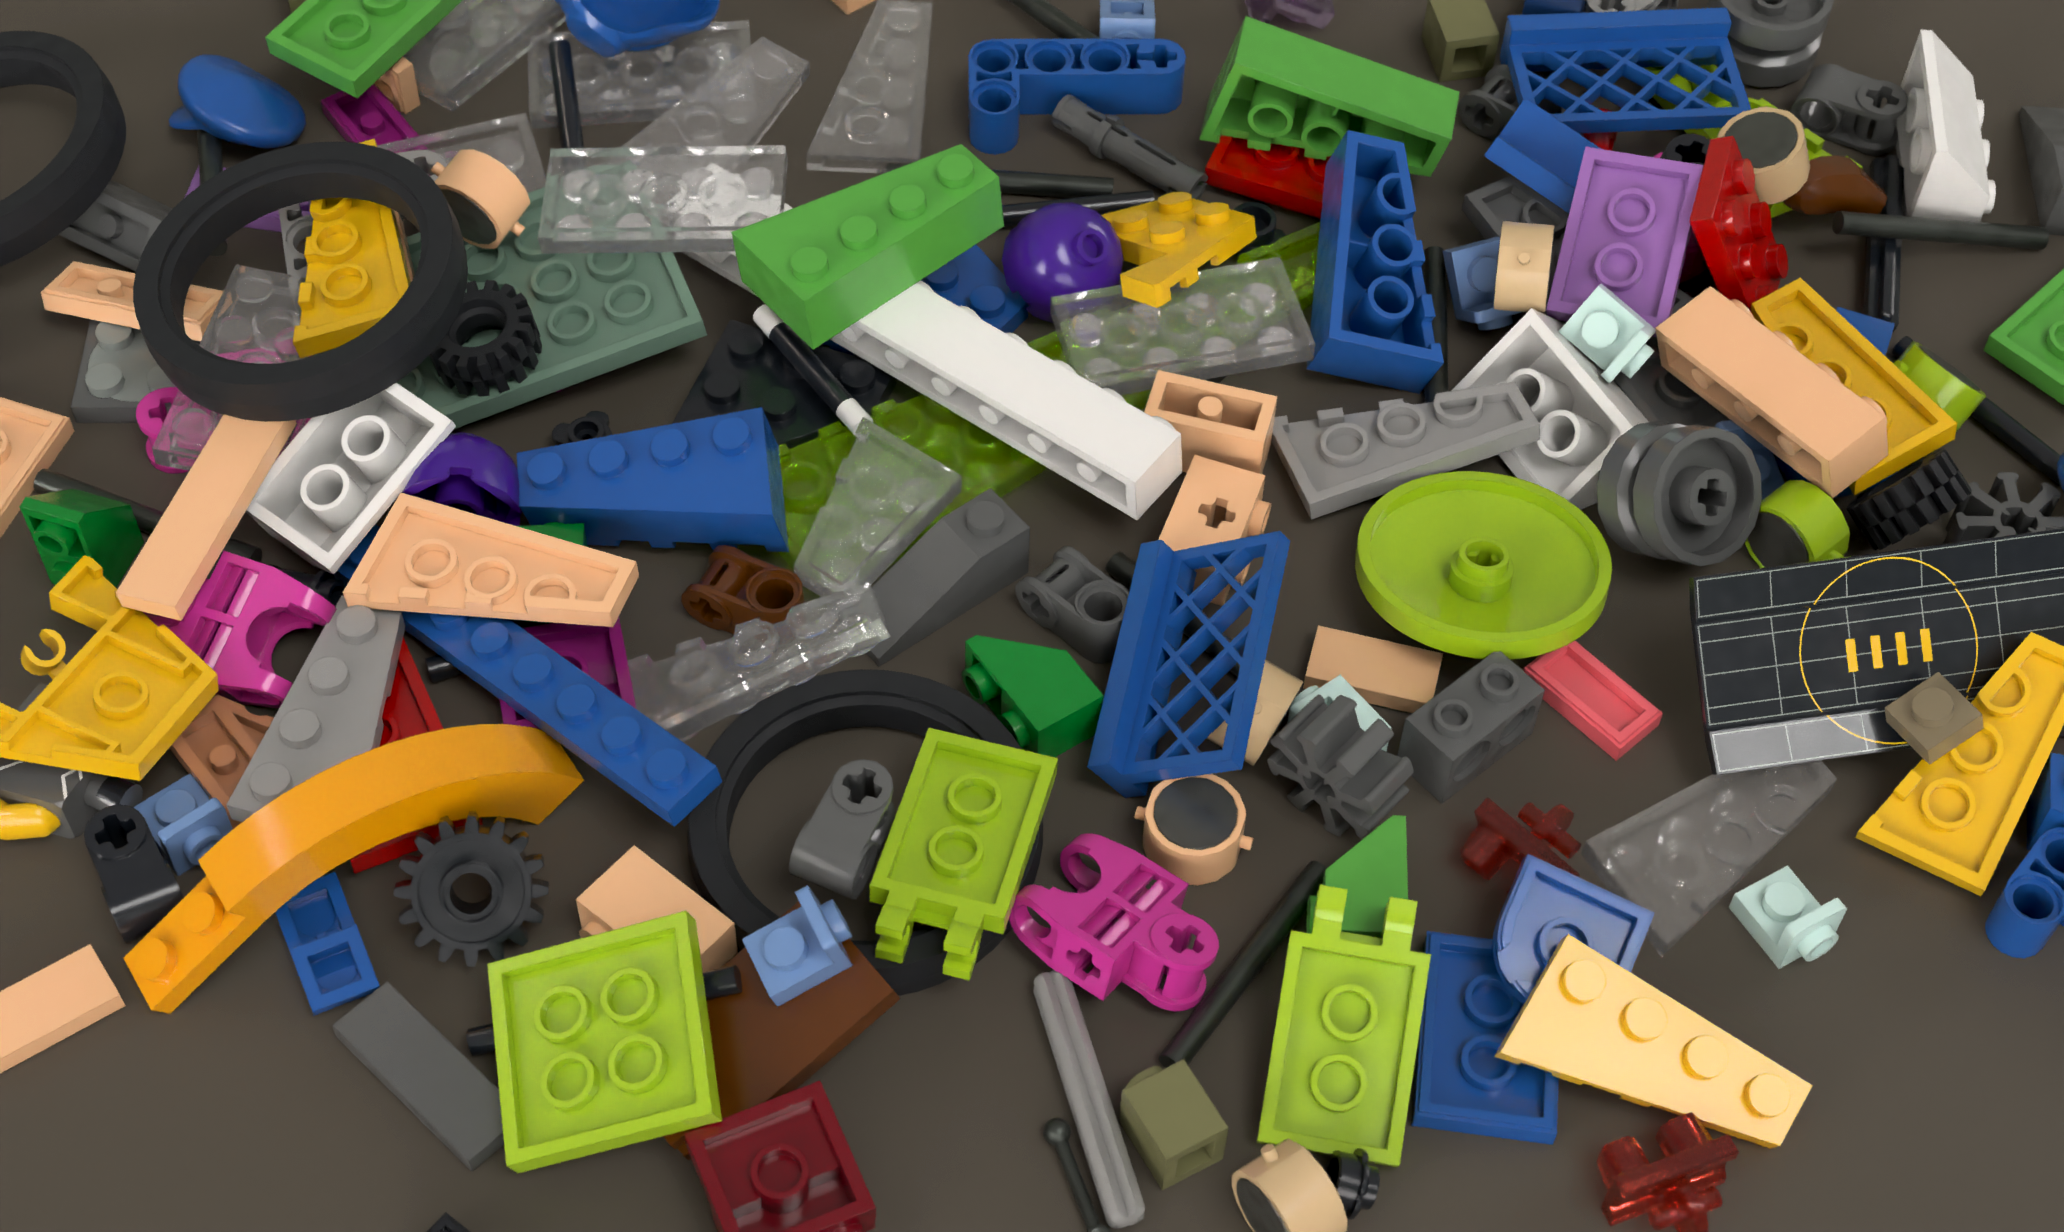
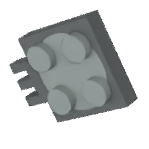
(115, 375)

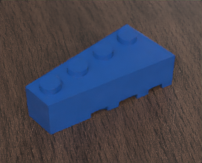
(1369, 278)
(664, 484)

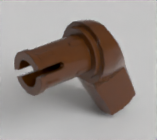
(1835, 186)

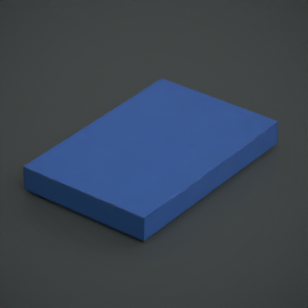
(1461, 1028)

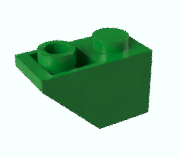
(80, 524)
(1033, 693)

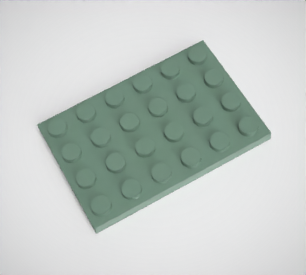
(588, 309)

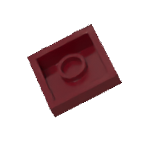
(782, 1168)

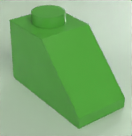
(1371, 874)

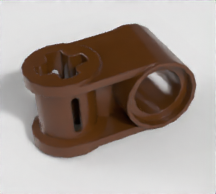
(741, 591)

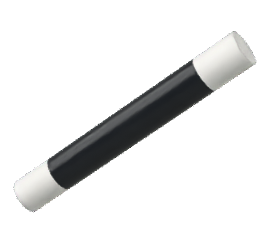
(811, 368)

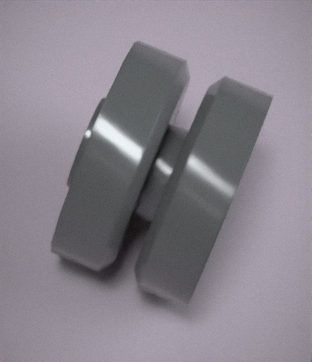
(1775, 38)
(1679, 492)

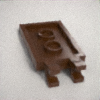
(776, 1049)

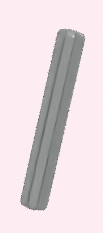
(1089, 1100)

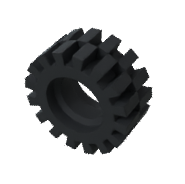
(498, 359)
(1909, 499)

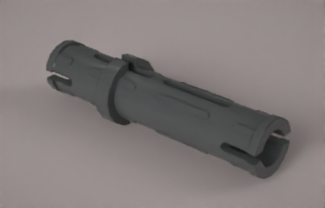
(1111, 139)

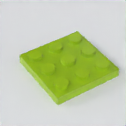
(602, 1042)

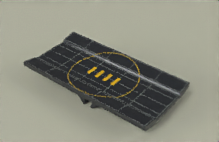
(1816, 650)

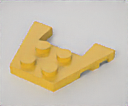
(1173, 240)
(117, 697)

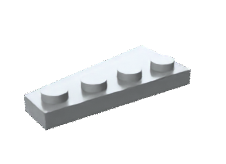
(1369, 453)
(330, 708)

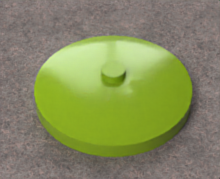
(1483, 565)

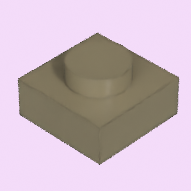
(1934, 718)

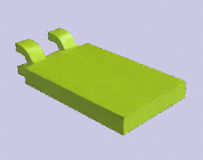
(959, 844)
(1346, 1034)

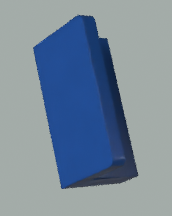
(1541, 153)

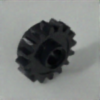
(466, 924)

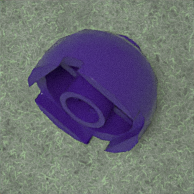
(1060, 253)
(471, 477)

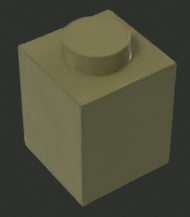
(1460, 38)
(1172, 1123)

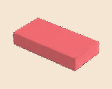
(1594, 698)

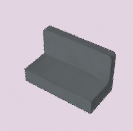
(118, 224)

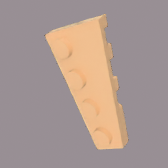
(480, 567)

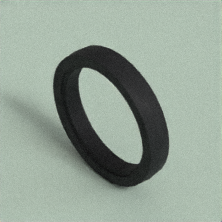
(86, 160)
(340, 375)
(805, 711)

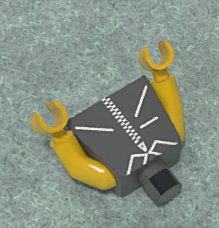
(47, 798)

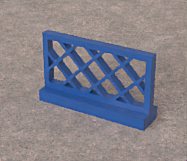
(1624, 45)
(1151, 658)

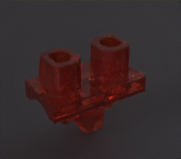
(1502, 837)
(1673, 1188)

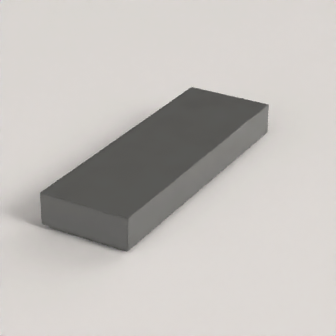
(425, 1073)

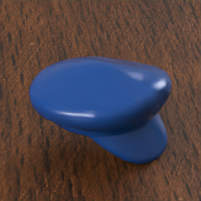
(236, 104)

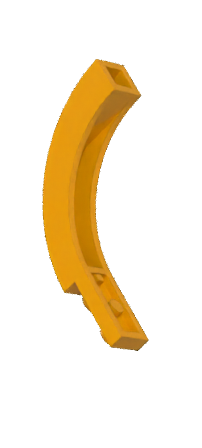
(334, 818)

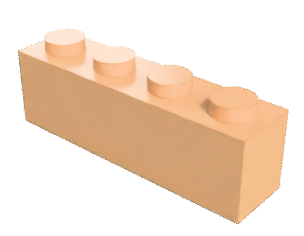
(1773, 391)

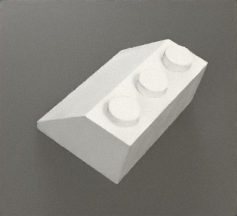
(1942, 137)
(1570, 399)
(346, 474)

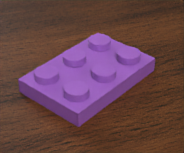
(1626, 232)

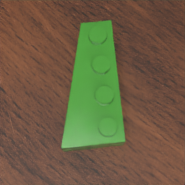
(1311, 93)
(868, 242)

